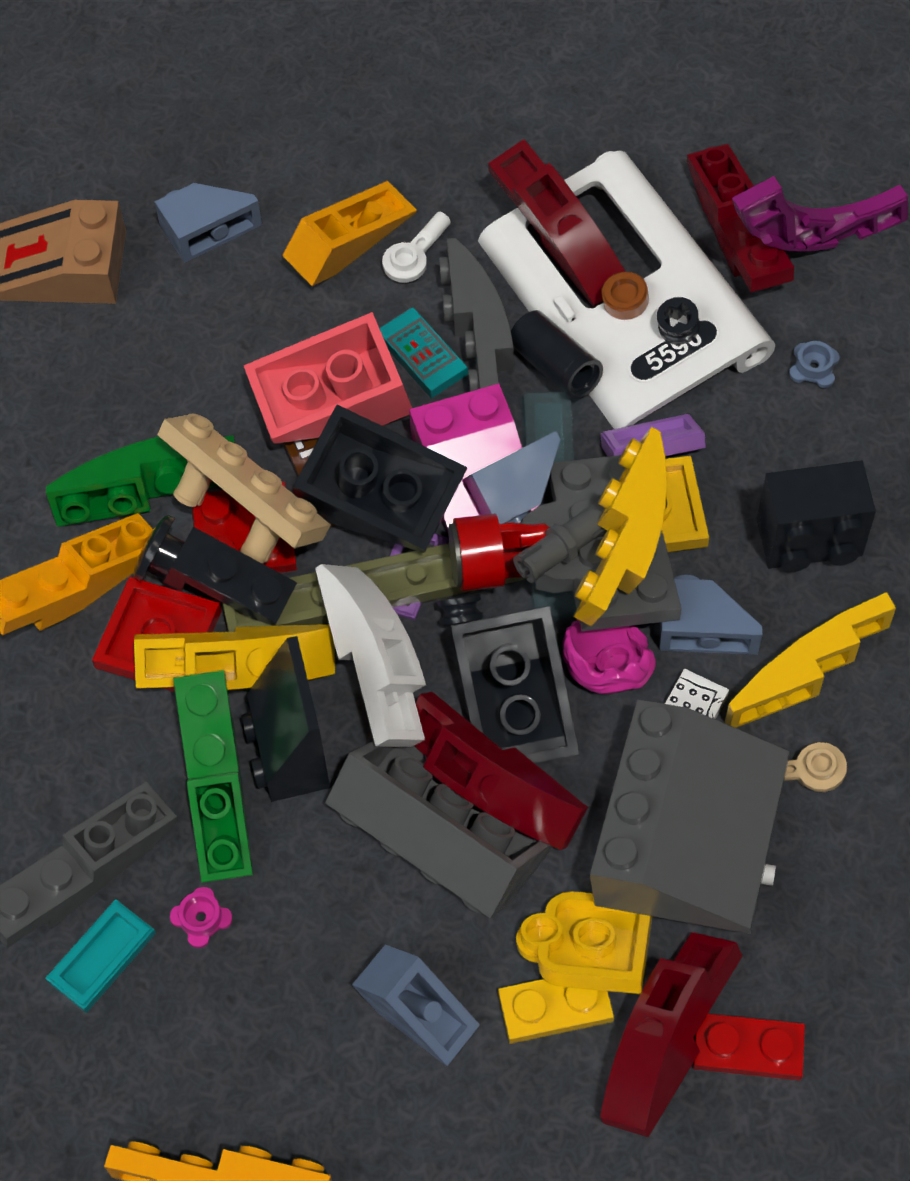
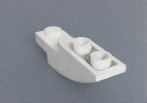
(384, 658)

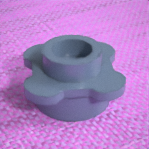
(818, 353)

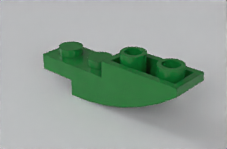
(117, 482)
(213, 776)

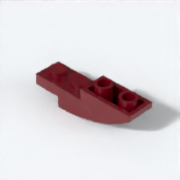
(717, 180)
(559, 219)
(495, 779)
(661, 1032)

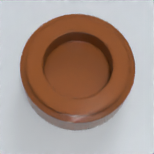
(625, 295)

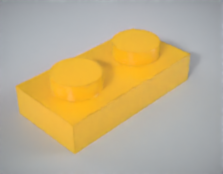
(546, 1009)

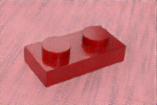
(750, 1047)

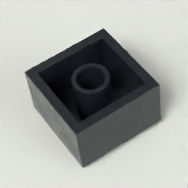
(815, 515)

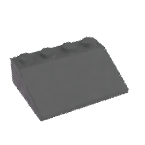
(689, 820)

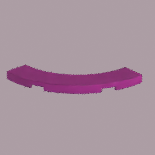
(800, 228)

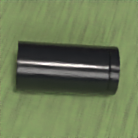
(556, 354)

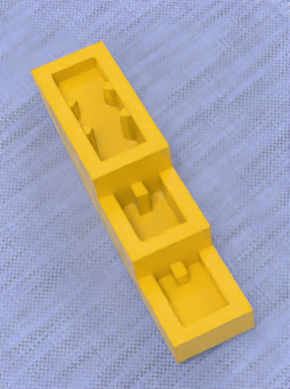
(800, 669)

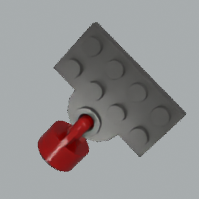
(485, 549)

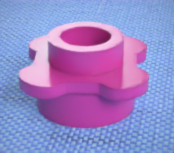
(198, 902)

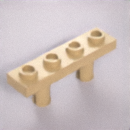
(258, 490)

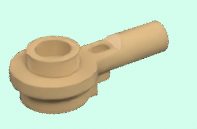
(818, 767)

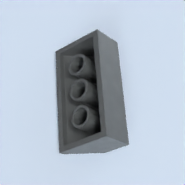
(435, 827)

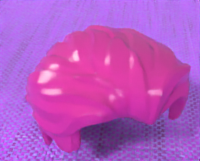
(608, 658)

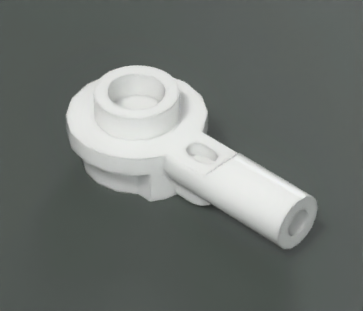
(408, 261)

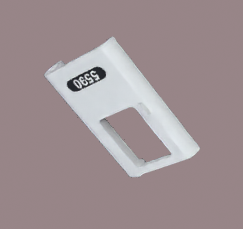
(637, 363)

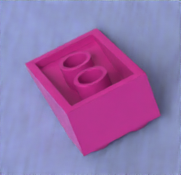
(470, 430)

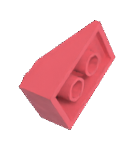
(337, 367)

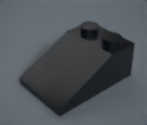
(378, 481)
(516, 683)
(285, 728)

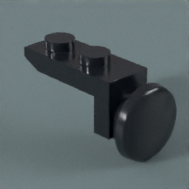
(215, 571)

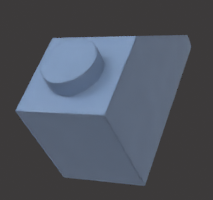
(205, 217)
(514, 482)
(709, 621)
(416, 1003)

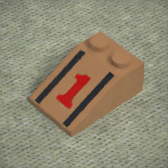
(63, 253)

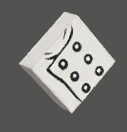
(698, 694)

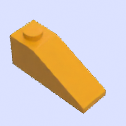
(344, 231)

